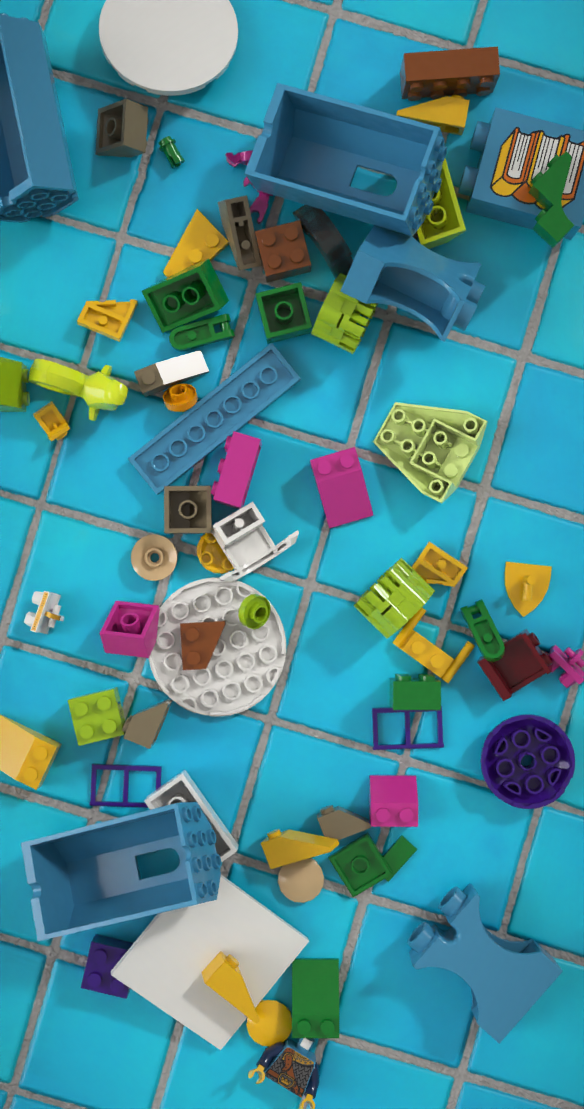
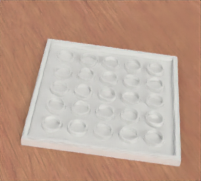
(180, 944)

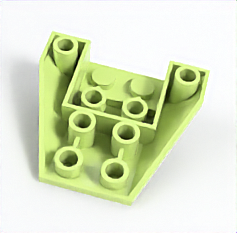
(431, 445)

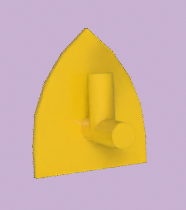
(526, 585)

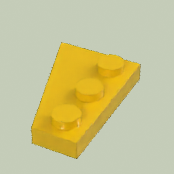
(197, 244)

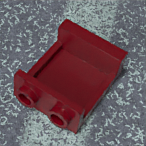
(519, 665)

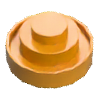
(180, 397)

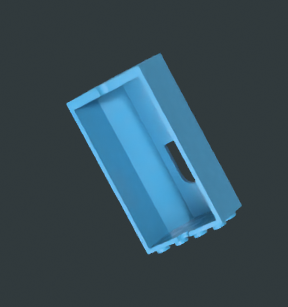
(33, 141)
(319, 141)
(94, 876)

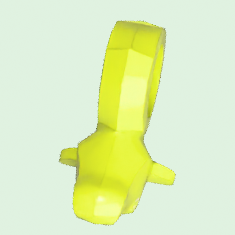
(97, 390)

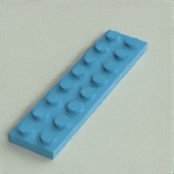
(214, 418)

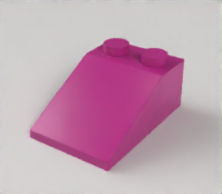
(341, 487)

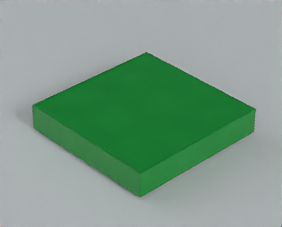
(360, 864)

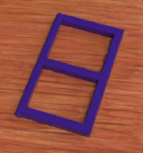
(408, 745)
(126, 768)

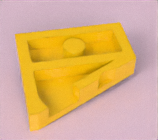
(107, 317)
(438, 566)

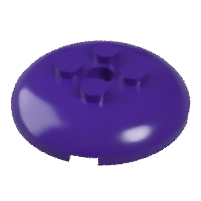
(547, 773)

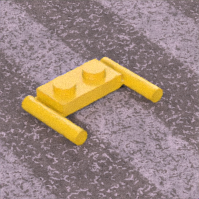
(429, 654)

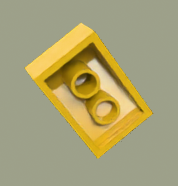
(25, 753)

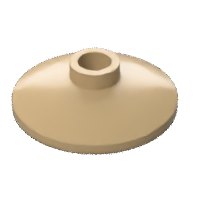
(142, 554)

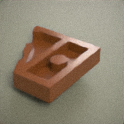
(199, 643)

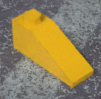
(444, 112)
(294, 846)
(226, 979)

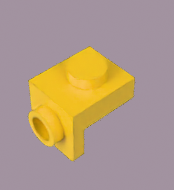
(52, 421)

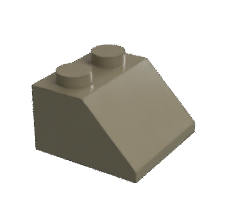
(122, 129)
(187, 509)
(146, 724)

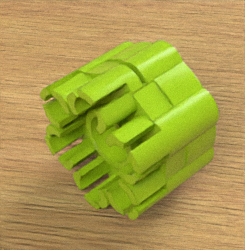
(339, 317)
(399, 598)

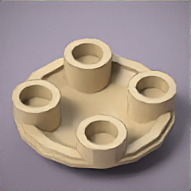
(301, 880)

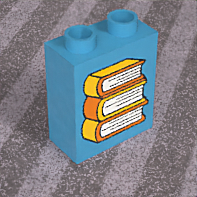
(511, 155)

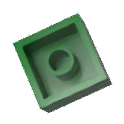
(284, 312)
(415, 693)

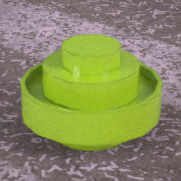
(254, 611)

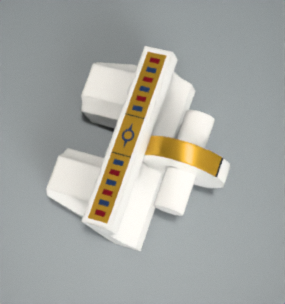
(46, 613)

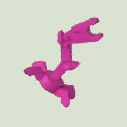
(261, 203)

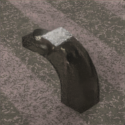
(326, 238)

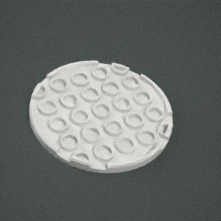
(168, 43)
(243, 662)

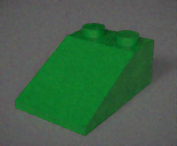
(186, 296)
(315, 998)

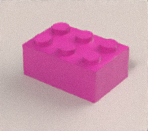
(236, 470)

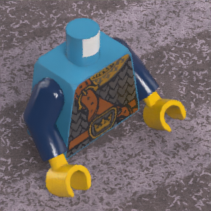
(291, 1067)

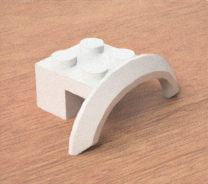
(247, 541)

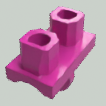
(572, 672)

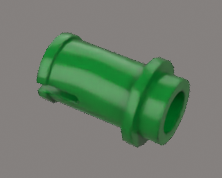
(169, 148)

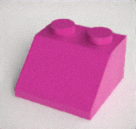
(130, 629)
(393, 801)

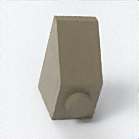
(340, 822)

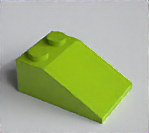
(13, 386)

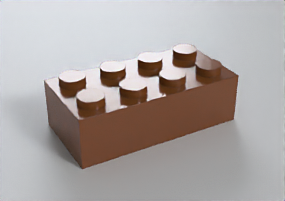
(449, 73)

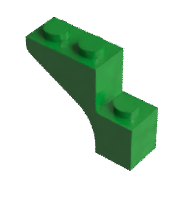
(548, 189)

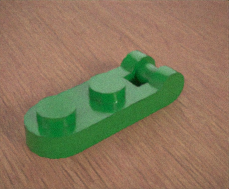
(201, 333)
(484, 631)

